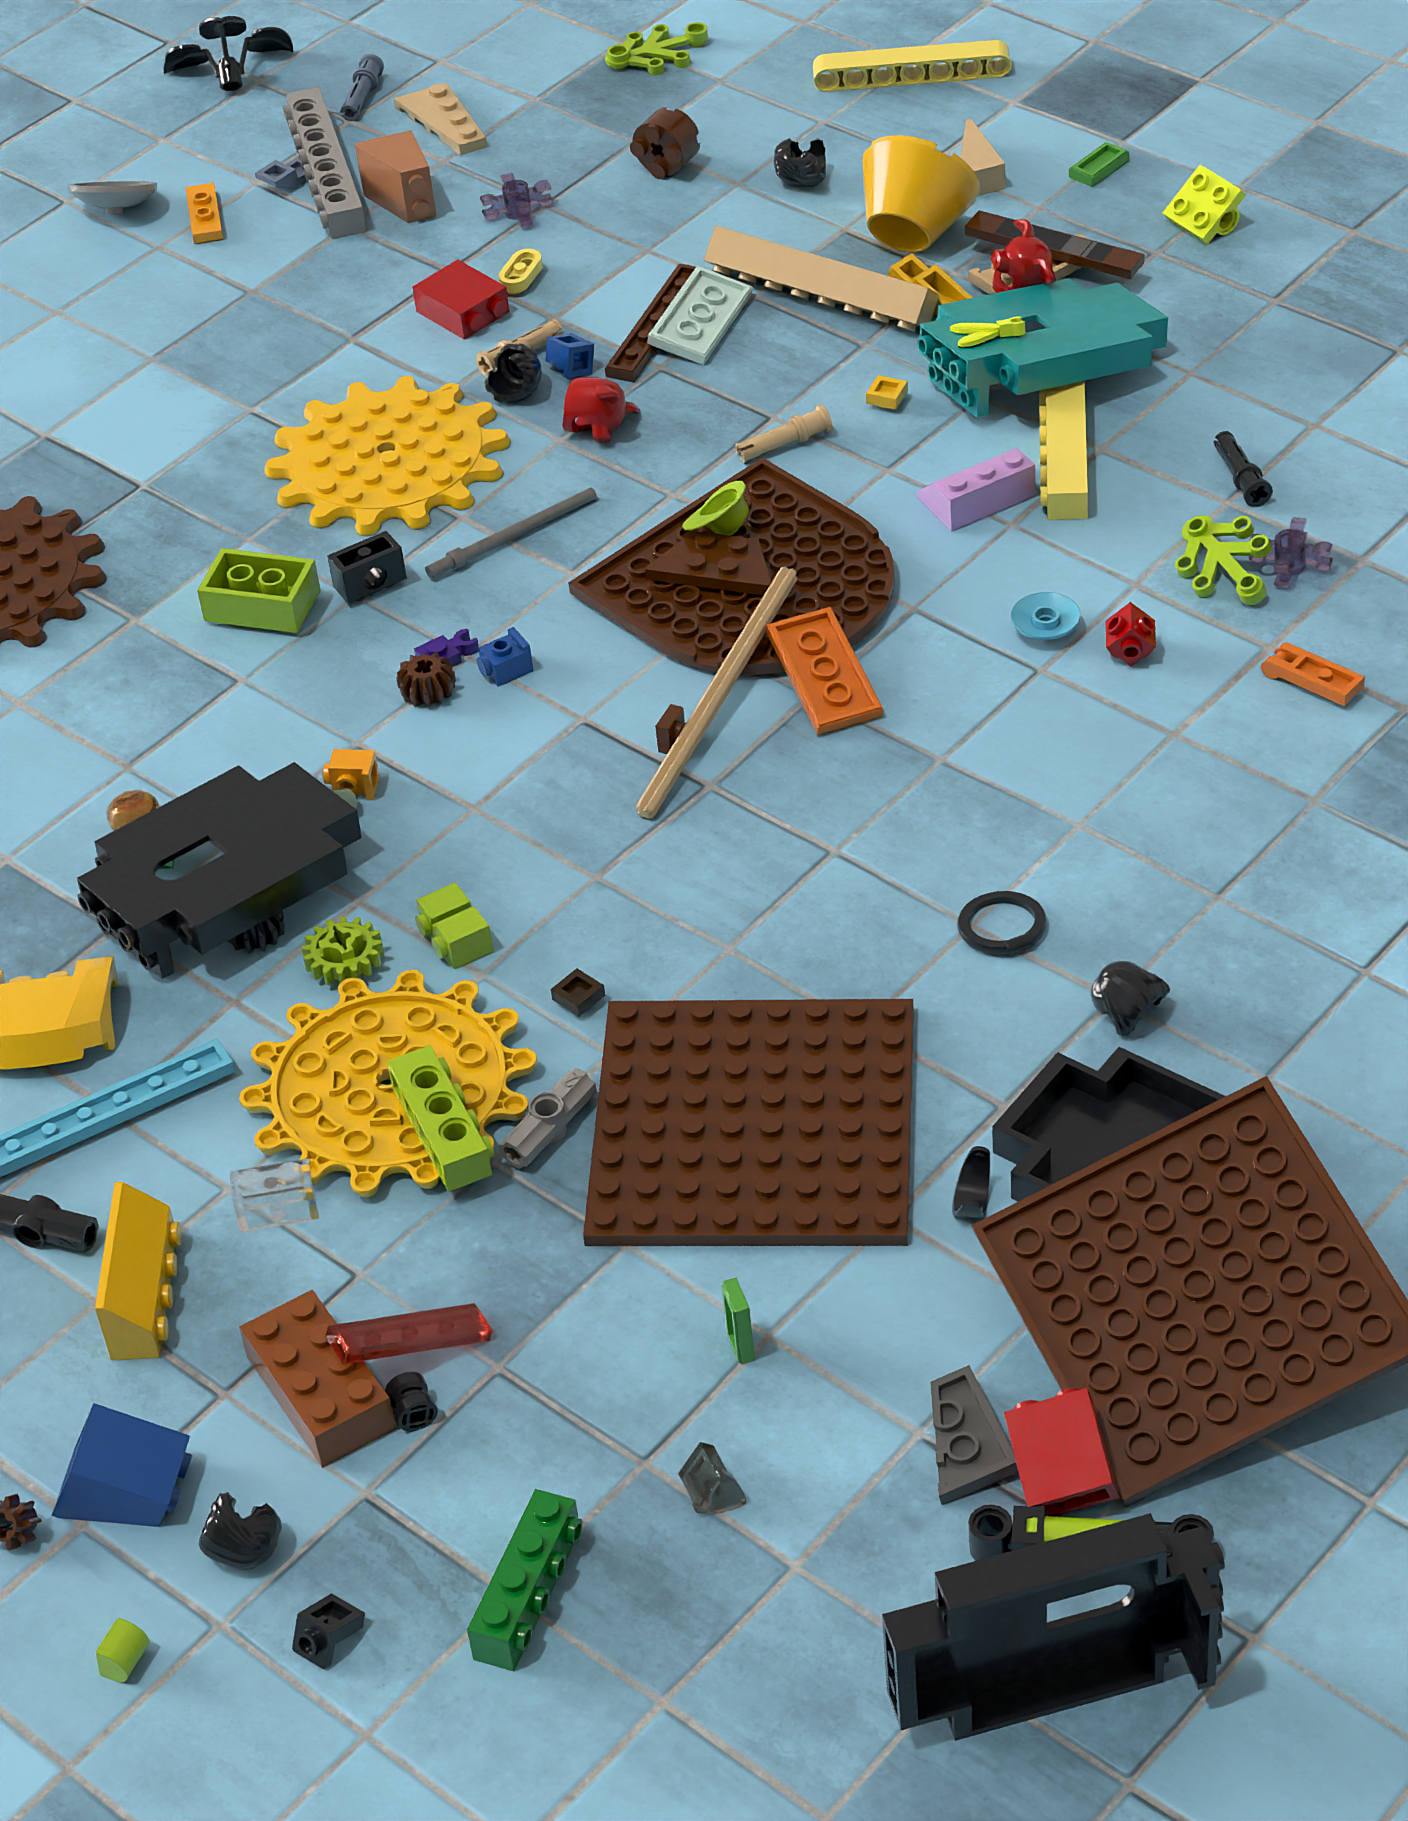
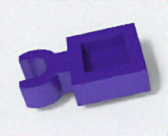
(451, 648)

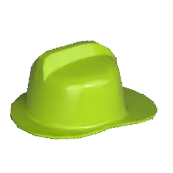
(722, 511)

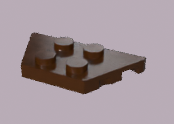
(714, 563)

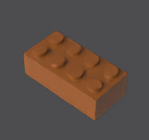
(326, 1401)

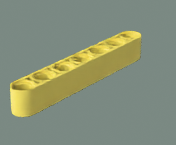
(925, 69)

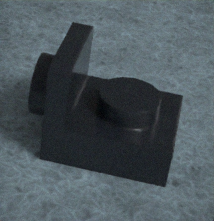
(324, 1626)

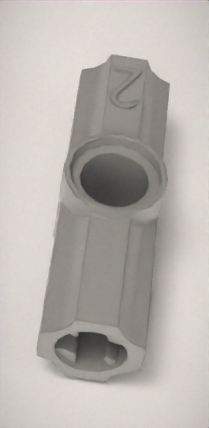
(547, 1118)

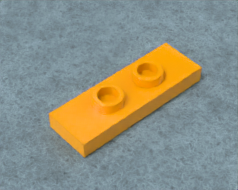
(204, 213)

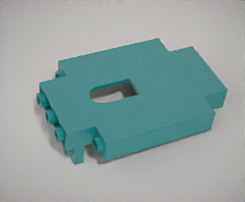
(1084, 339)

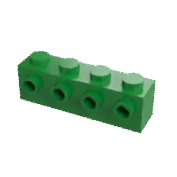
(524, 1580)

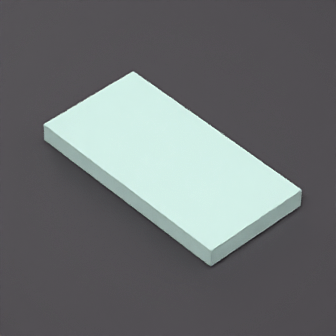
(700, 315)

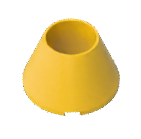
(914, 191)

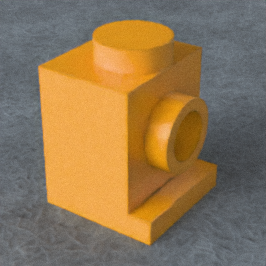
(353, 770)

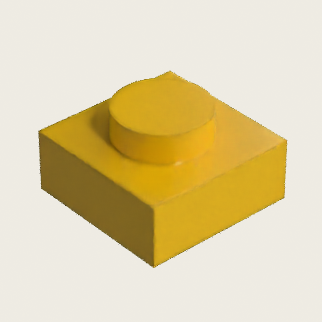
(886, 392)

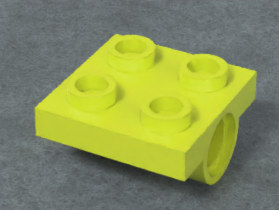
(1206, 205)

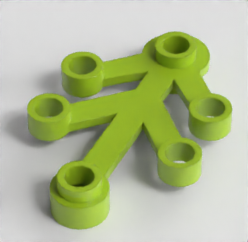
(656, 46)
(1201, 532)

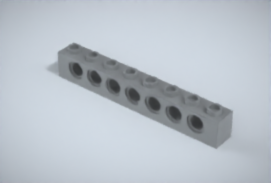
(324, 163)

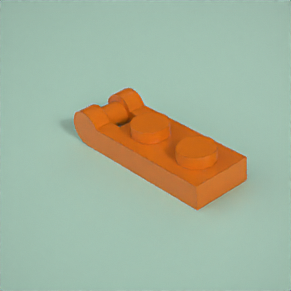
(1313, 673)

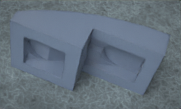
(282, 175)

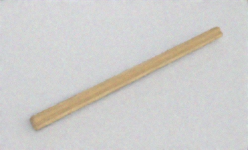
(715, 694)

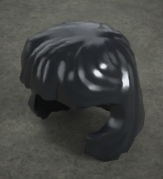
(800, 167)
(515, 373)
(1126, 994)
(239, 1540)

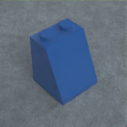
(123, 1470)

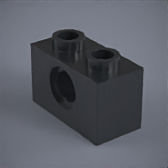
(367, 567)

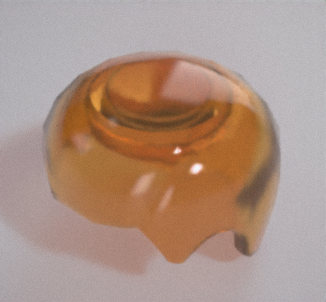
(129, 807)

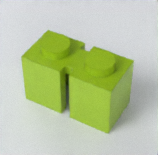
(454, 932)

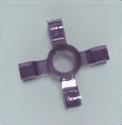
(516, 199)
(1293, 553)

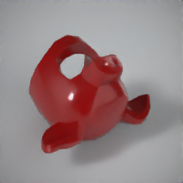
(1024, 259)
(598, 406)

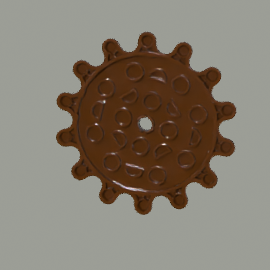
(42, 570)

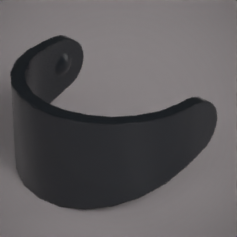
(973, 1184)

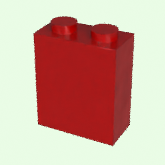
(461, 299)
(1061, 1453)

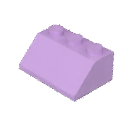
(981, 489)

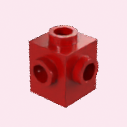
(1130, 634)

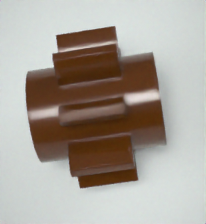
(17, 1521)

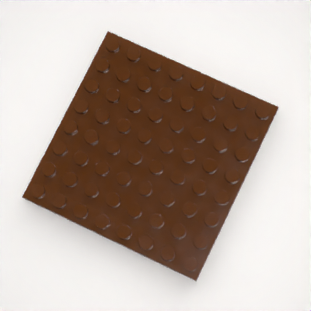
(753, 1124)
(1200, 1287)

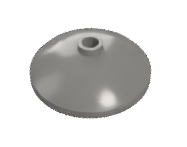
(113, 194)

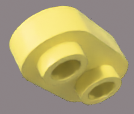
(521, 270)

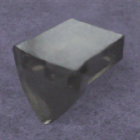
(709, 1482)

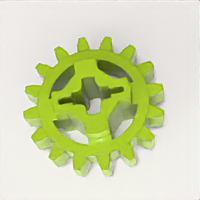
(342, 950)

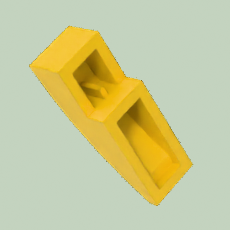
(934, 278)

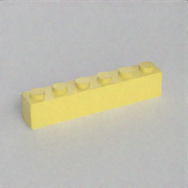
(1063, 452)

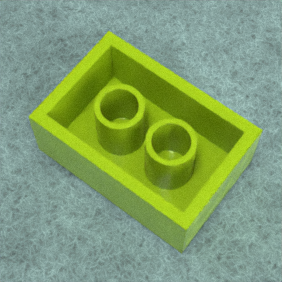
(259, 590)

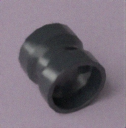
(411, 1401)

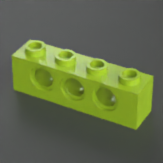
(440, 1117)

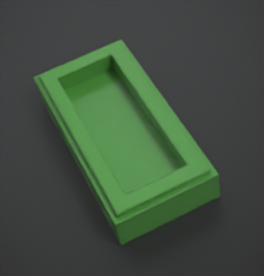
(1099, 164)
(738, 1321)

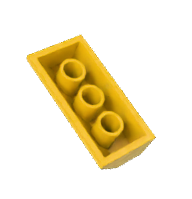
(137, 1274)

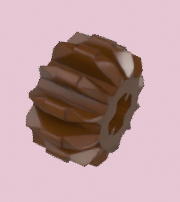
(426, 679)

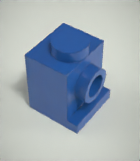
(570, 354)
(505, 658)

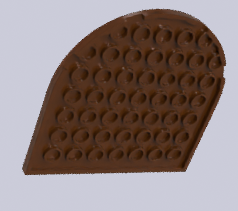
(798, 527)

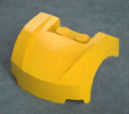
(56, 1015)

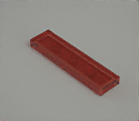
(408, 1333)

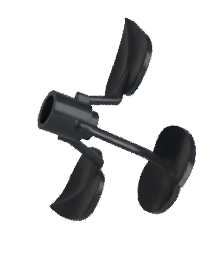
(228, 69)

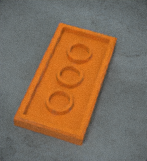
(824, 670)

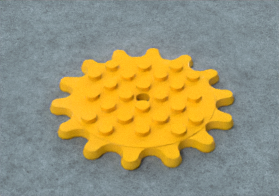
(434, 457)
(332, 1067)

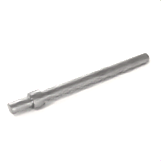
(459, 557)

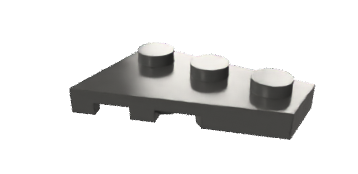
(968, 1437)

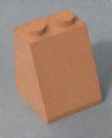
(397, 176)

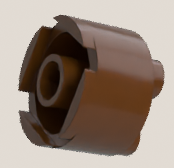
(665, 142)

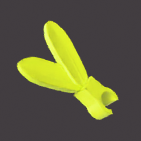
(982, 332)

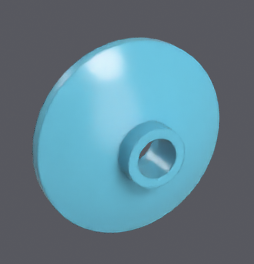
(1045, 616)

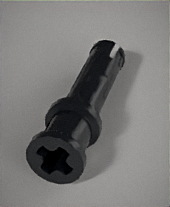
(1246, 475)

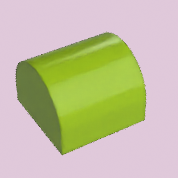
(121, 1650)

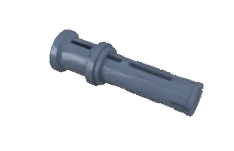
(364, 80)

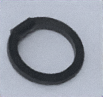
(1003, 947)

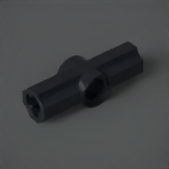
(44, 1221)

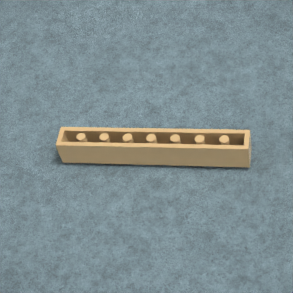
(820, 277)

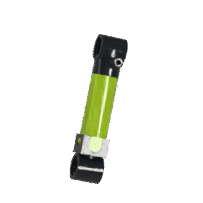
(1033, 1527)

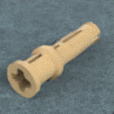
(534, 339)
(797, 430)

